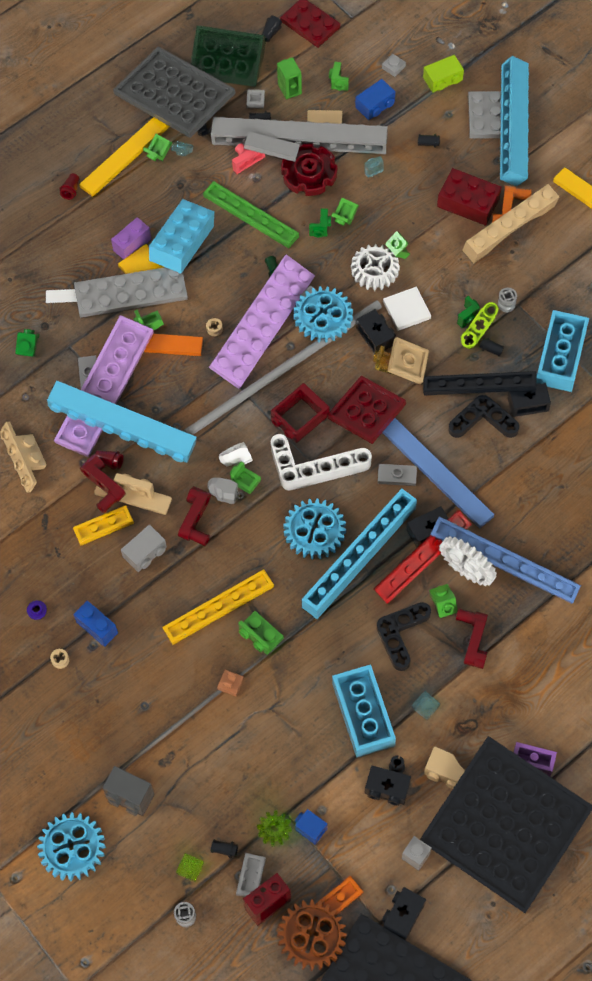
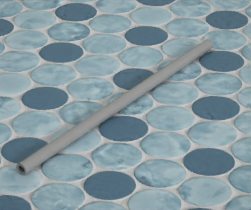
(271, 376)

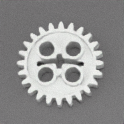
(467, 561)

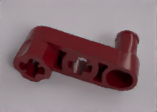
(92, 470)
(199, 501)
(474, 656)

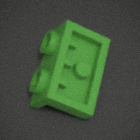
(260, 632)

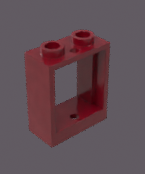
(309, 397)
(265, 904)

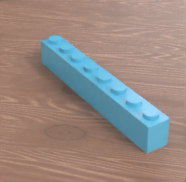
(514, 121)
(121, 421)
(359, 553)

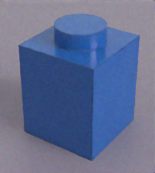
(310, 826)

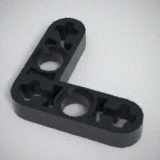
(481, 412)
(395, 627)

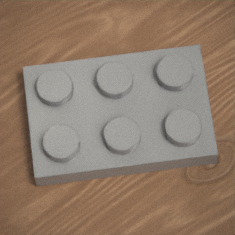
(484, 114)

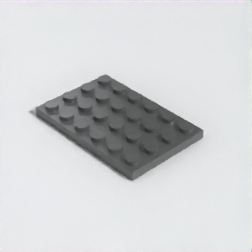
(174, 92)

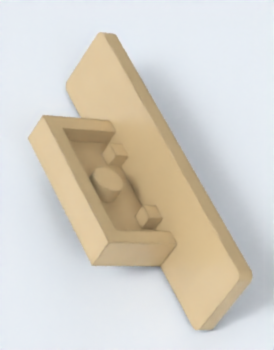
(24, 454)
(140, 494)

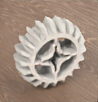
(373, 273)

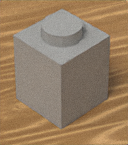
(416, 853)

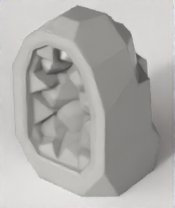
(223, 489)

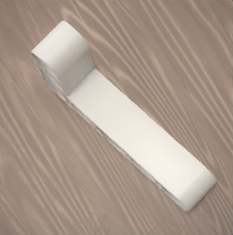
(315, 467)

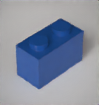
(375, 99)
(95, 623)

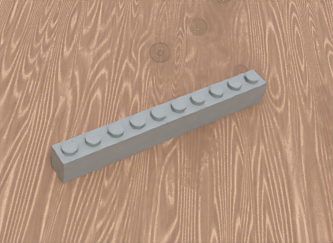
(331, 136)

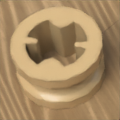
(214, 321)
(62, 663)

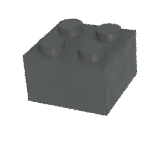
(128, 791)

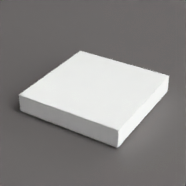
(407, 308)

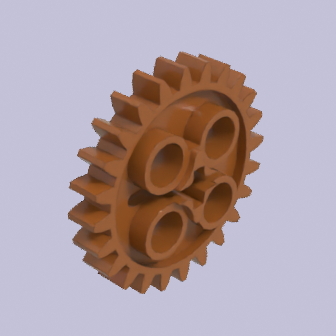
(293, 929)

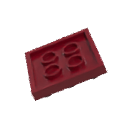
(366, 409)

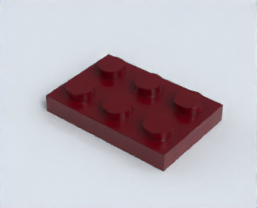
(310, 22)

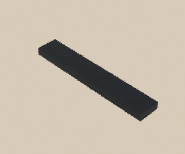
(480, 383)

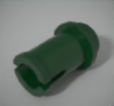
(271, 264)

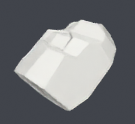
(235, 455)

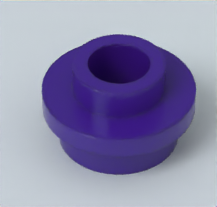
(36, 615)

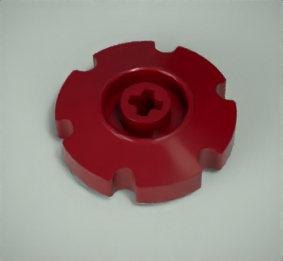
(311, 171)

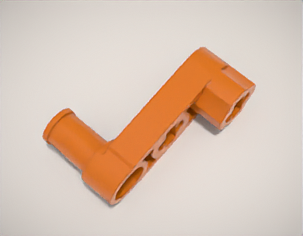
(510, 194)

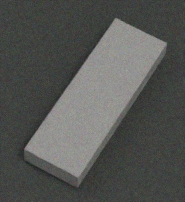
(271, 146)

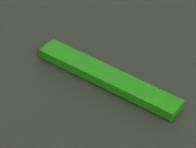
(251, 214)

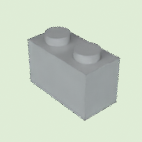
(144, 548)

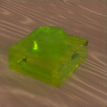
(190, 867)

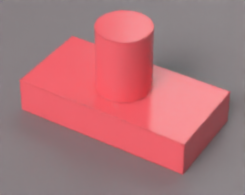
(245, 159)

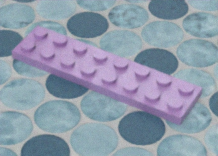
(261, 321)
(107, 380)

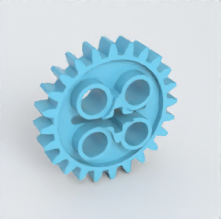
(323, 314)
(297, 523)
(75, 865)

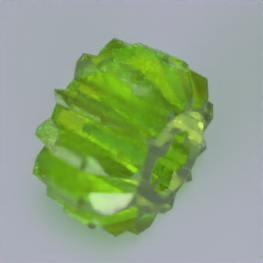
(276, 820)

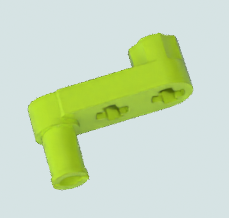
(478, 334)

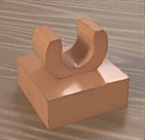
(230, 683)

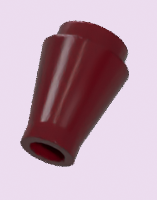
(69, 187)
(111, 459)

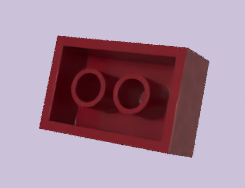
(469, 196)

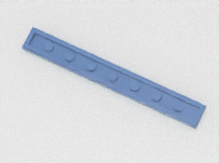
(438, 473)
(510, 562)

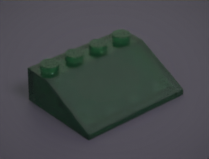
(229, 54)

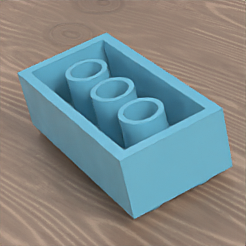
(181, 236)
(562, 350)
(363, 711)

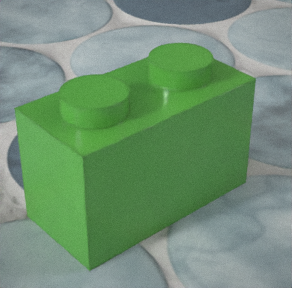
(289, 78)

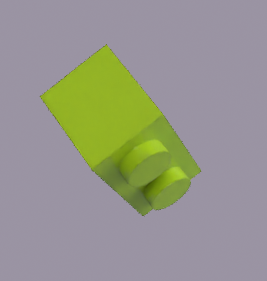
(443, 73)

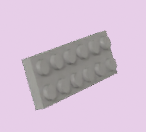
(129, 291)

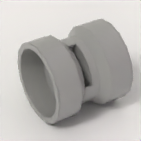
(507, 299)
(187, 917)

